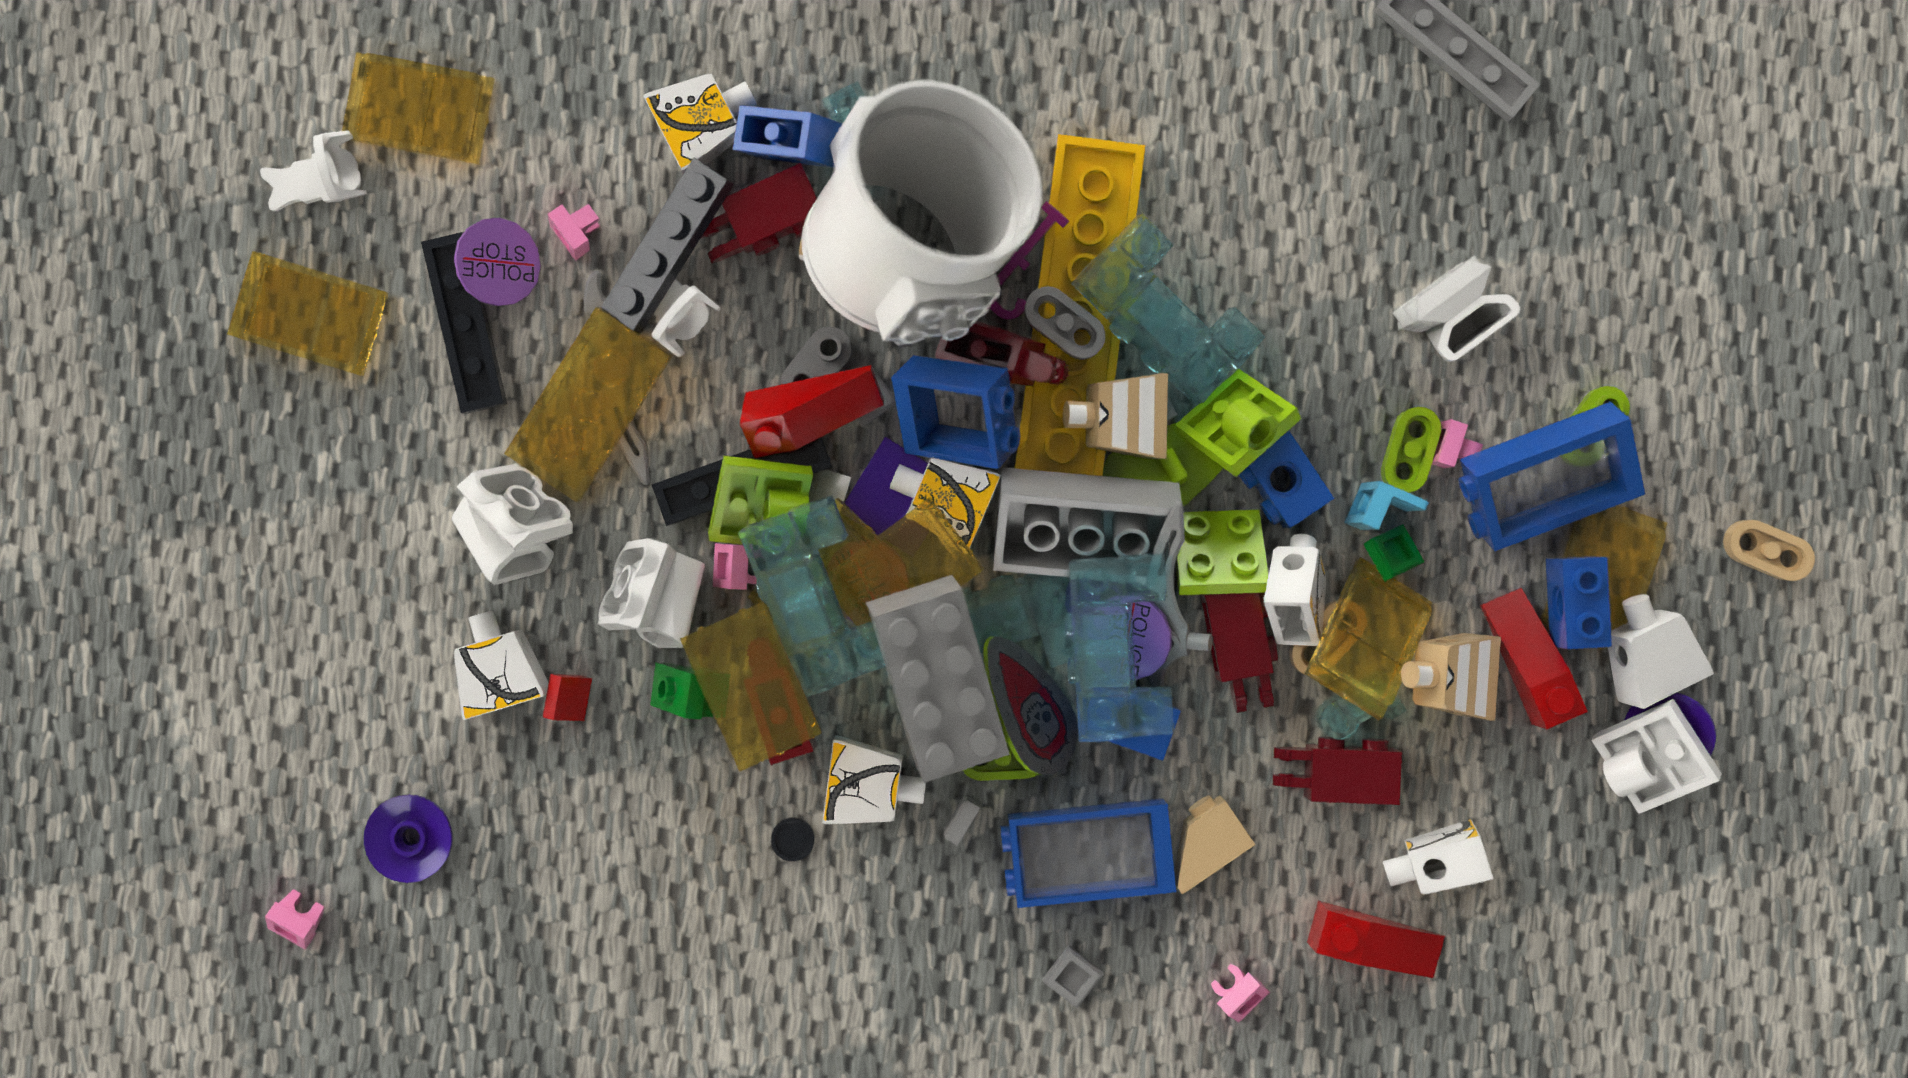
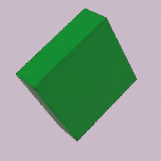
(1393, 553)

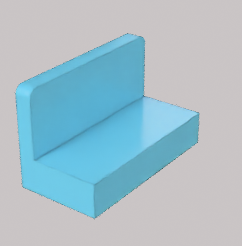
(1373, 502)

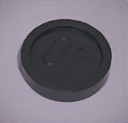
(792, 839)

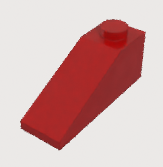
(807, 409)
(1533, 661)
(1374, 941)

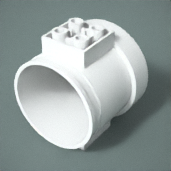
(957, 162)

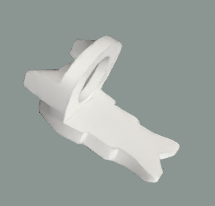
(328, 176)
(681, 315)

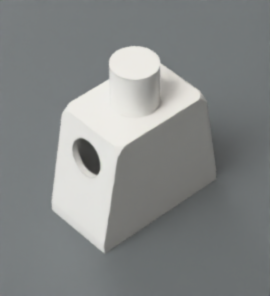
(1654, 654)

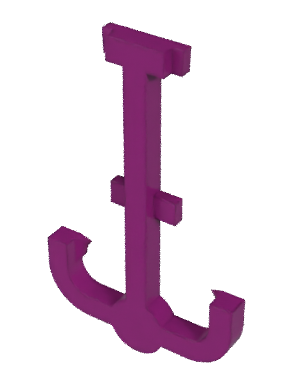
(1018, 259)

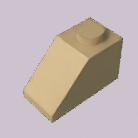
(1208, 842)

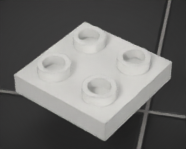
(1655, 757)

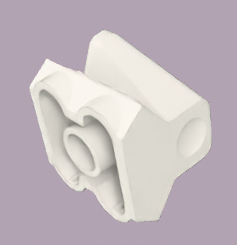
(1455, 310)
(509, 522)
(652, 593)

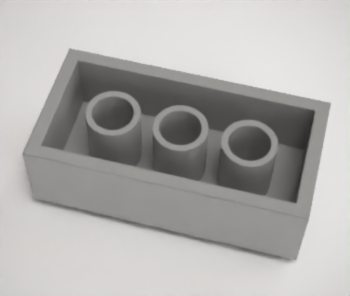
(1070, 516)
(938, 678)

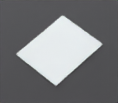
(832, 484)

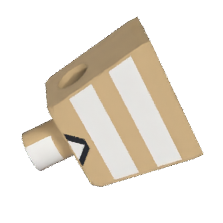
(1124, 416)
(1456, 675)

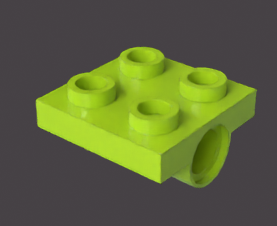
(1238, 422)
(754, 492)
(1222, 553)

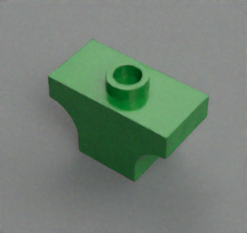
(678, 692)

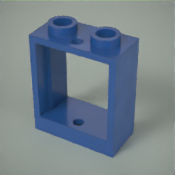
(919, 416)

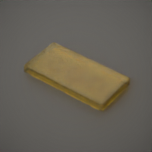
(588, 404)

